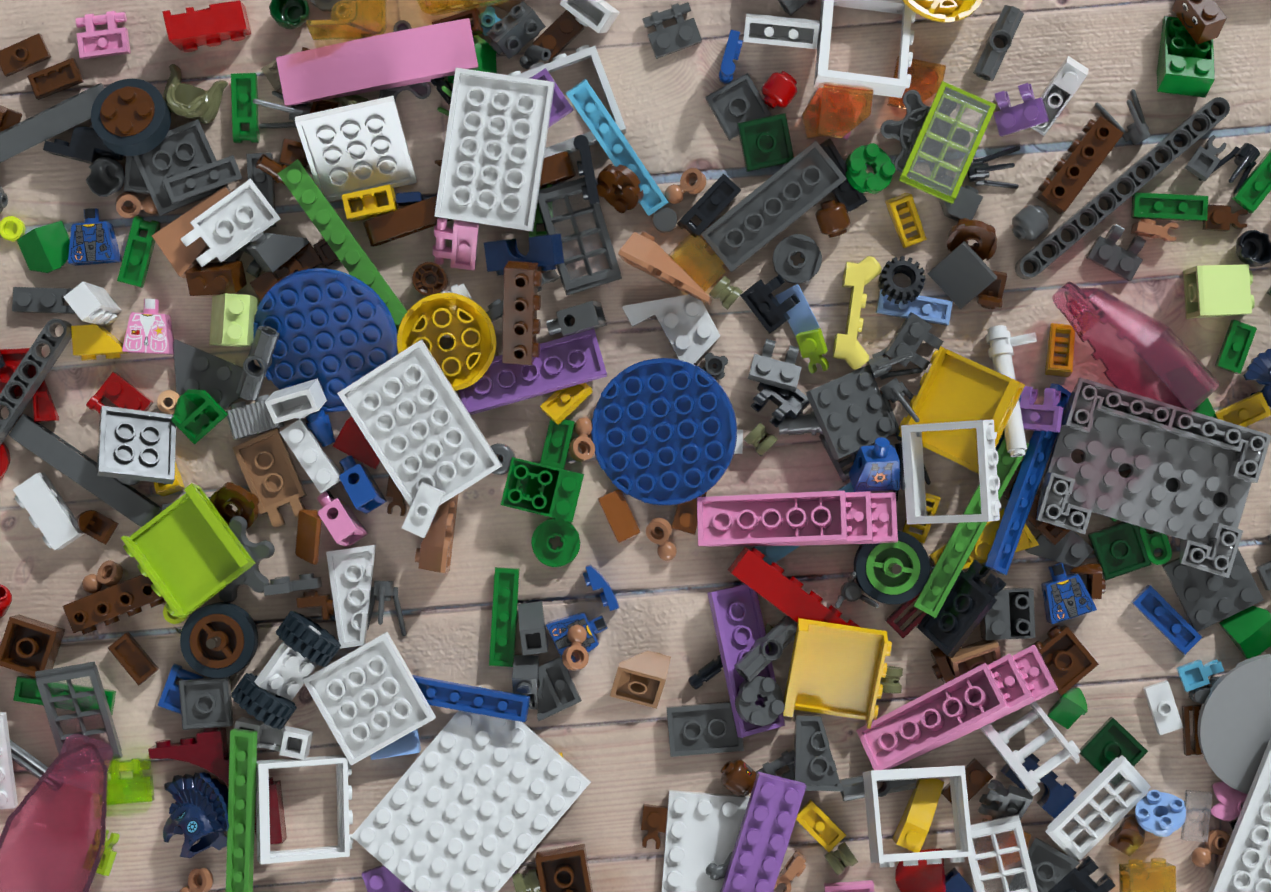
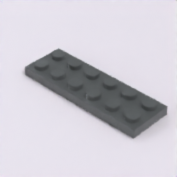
(773, 206)

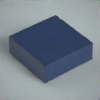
(408, 198)

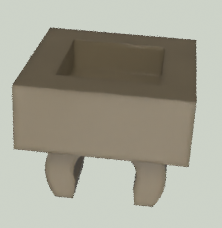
(272, 74)

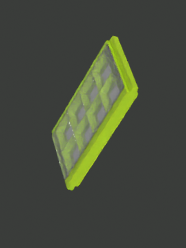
(947, 142)

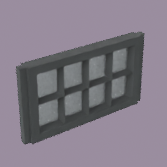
(584, 236)
(77, 704)

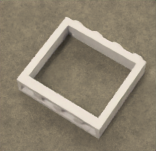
(561, 61)
(880, 85)
(915, 480)
(344, 815)
(960, 815)

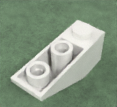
(1061, 90)

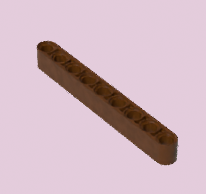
(421, 214)

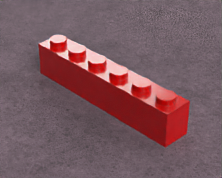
(781, 591)

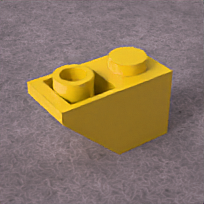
(93, 341)

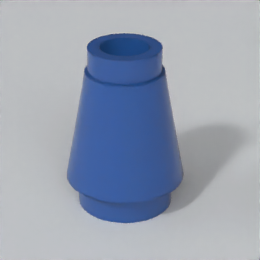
(321, 427)

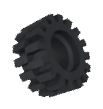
(907, 268)

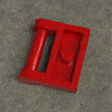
(121, 394)

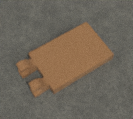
(271, 475)

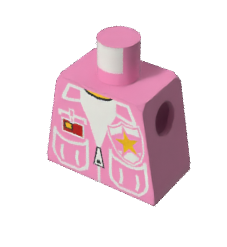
(149, 331)

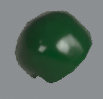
(289, 13)

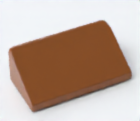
(619, 515)
(308, 536)

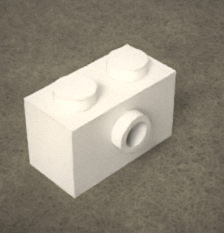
(592, 13)
(295, 401)

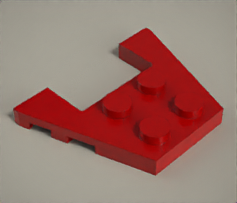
(42, 402)

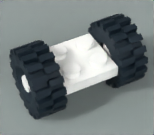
(272, 691)

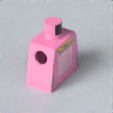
(345, 527)

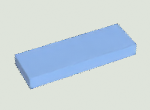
(928, 308)

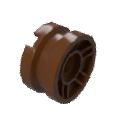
(424, 271)

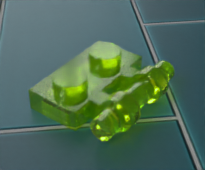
(130, 789)

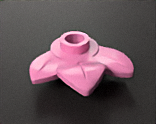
(1229, 802)

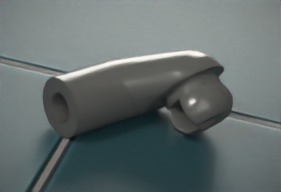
(533, 55)
(718, 872)

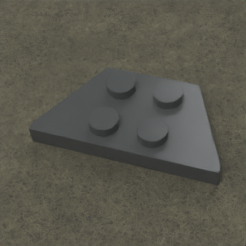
(206, 372)

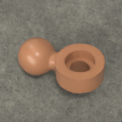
(675, 193)
(138, 205)
(583, 428)
(666, 549)
(108, 574)
(576, 634)
(1202, 856)
(199, 881)

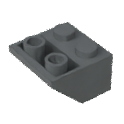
(1010, 616)

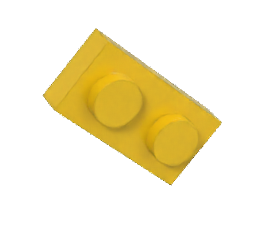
(565, 401)
(1245, 411)
(820, 825)

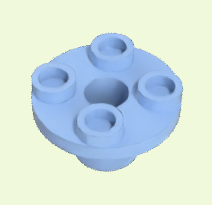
(1160, 813)

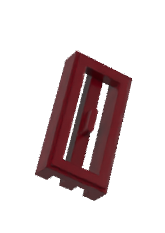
(898, 611)

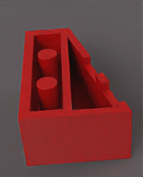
(207, 25)

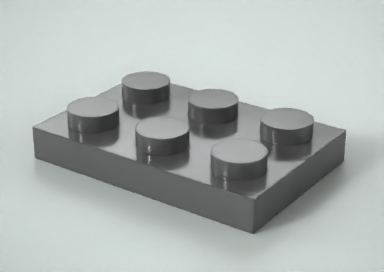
(702, 729)

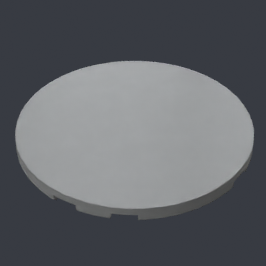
(1237, 722)

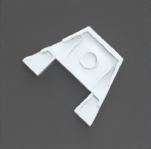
(683, 322)

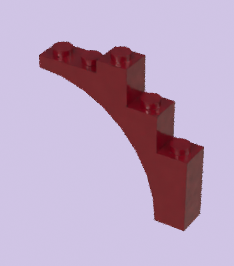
(212, 754)

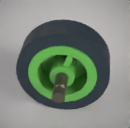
(892, 570)

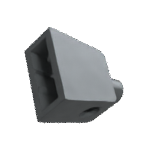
(586, 315)

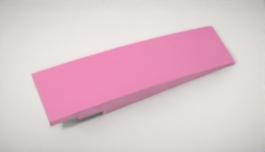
(377, 62)
(797, 519)
(957, 708)

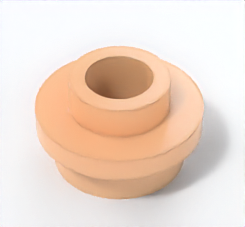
(162, 398)

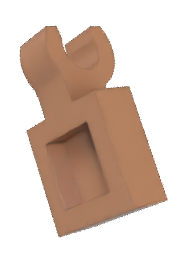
(1148, 229)
(793, 868)

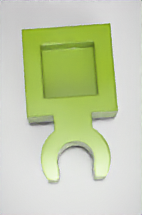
(813, 347)
(109, 855)

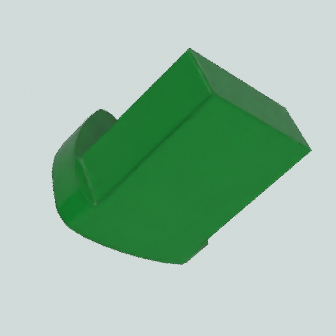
(1069, 708)

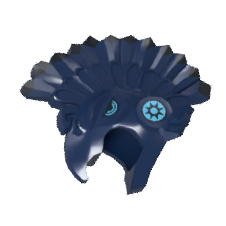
(197, 813)

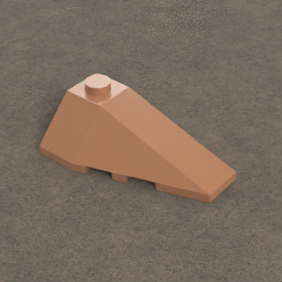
(650, 258)
(438, 544)

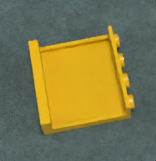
(957, 392)
(836, 670)

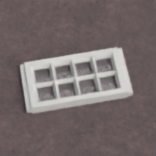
(1098, 808)
(1001, 857)

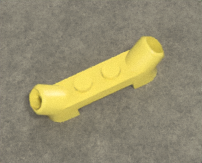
(855, 277)

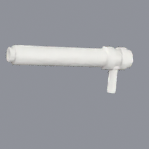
(1001, 355)

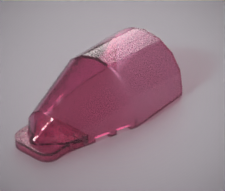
(1136, 348)
(60, 825)

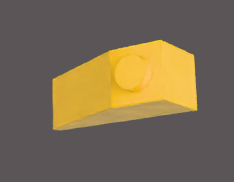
(918, 814)

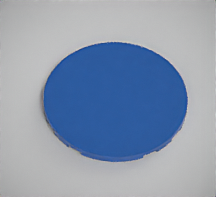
(327, 331)
(664, 431)

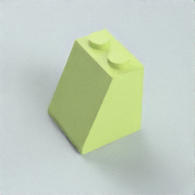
(1218, 291)
(233, 320)

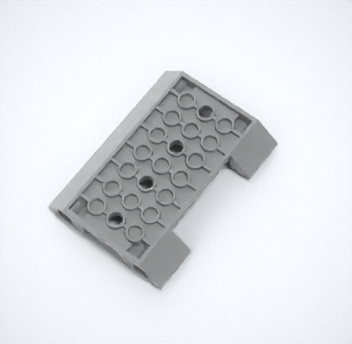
(1157, 445)

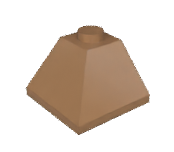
(641, 678)

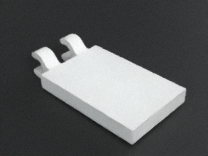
(232, 222)

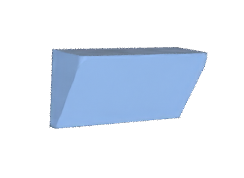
(800, 315)
(406, 745)

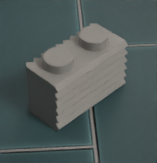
(250, 419)

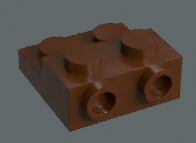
(1065, 657)

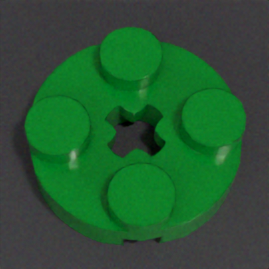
(878, 160)
(543, 548)

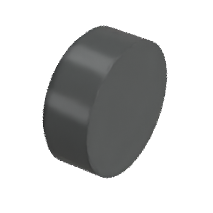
(665, 219)

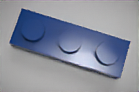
(1166, 619)

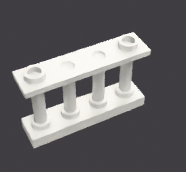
(1016, 758)

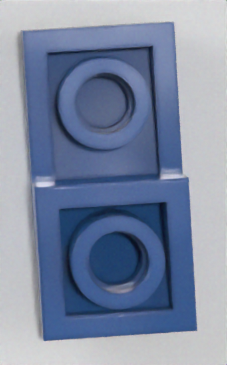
(597, 581)

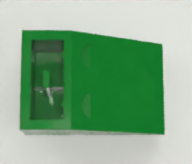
(1183, 64)
(542, 489)

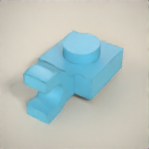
(1196, 674)

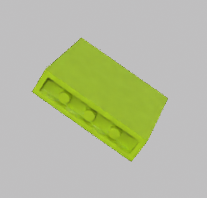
(188, 552)

